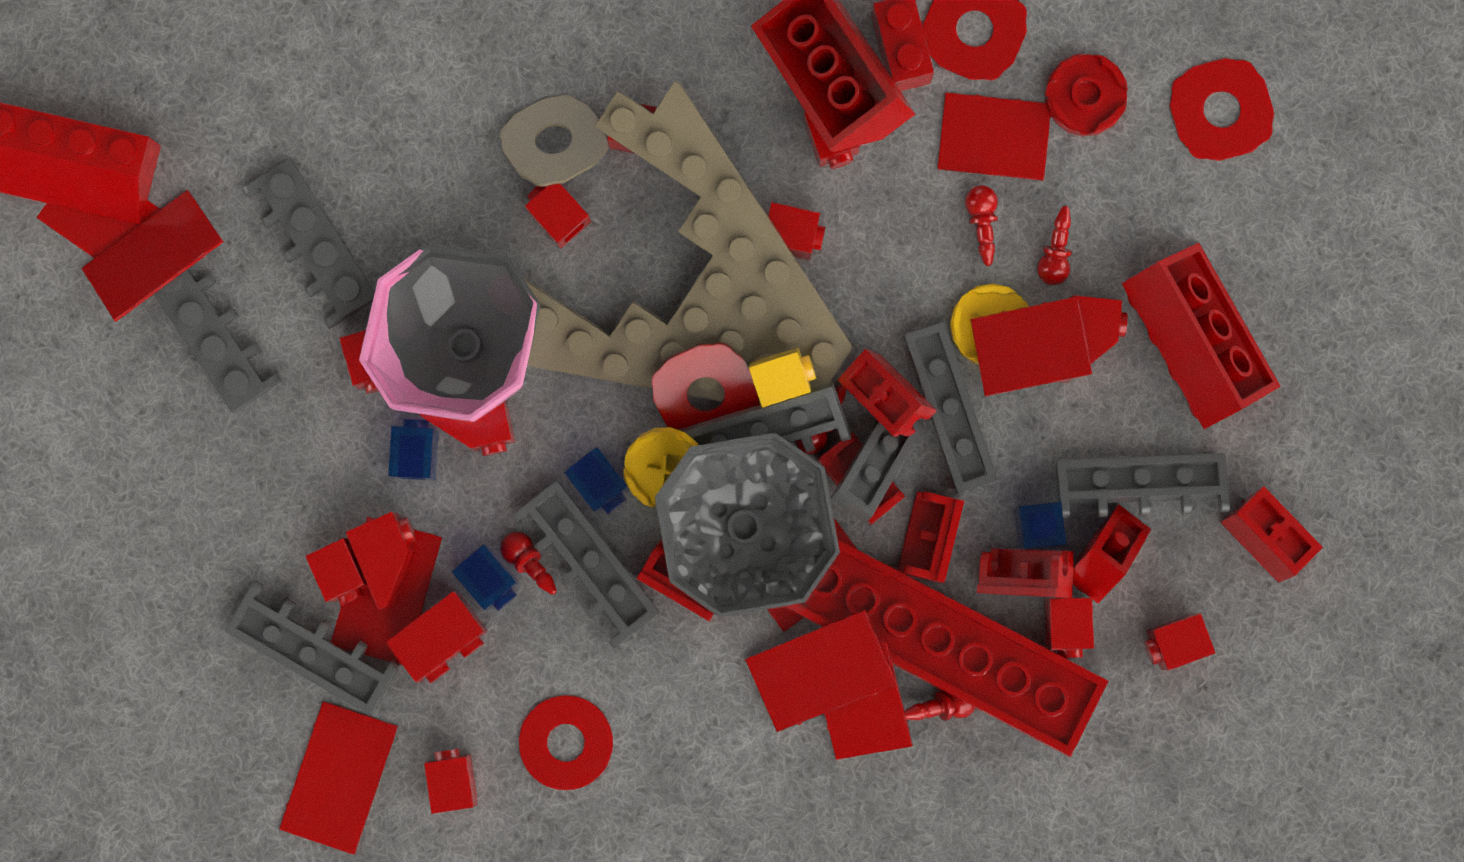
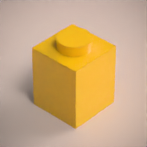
(782, 376)

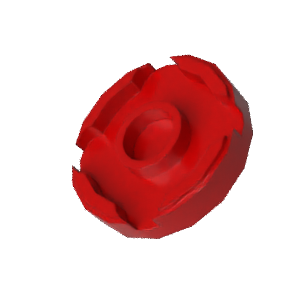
(1076, 103)

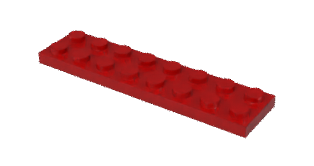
(960, 650)

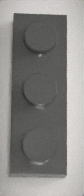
(873, 470)

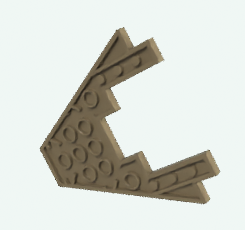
(745, 297)

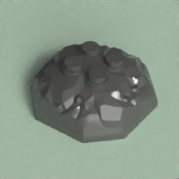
(747, 524)

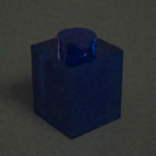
(413, 451)
(598, 482)
(1040, 525)
(487, 579)

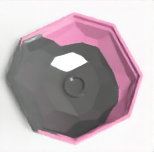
(450, 333)

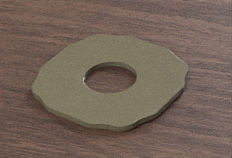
(544, 169)

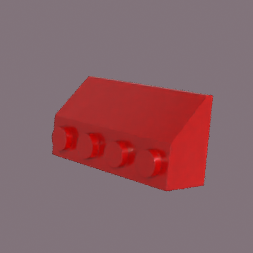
(832, 72)
(75, 163)
(1200, 335)

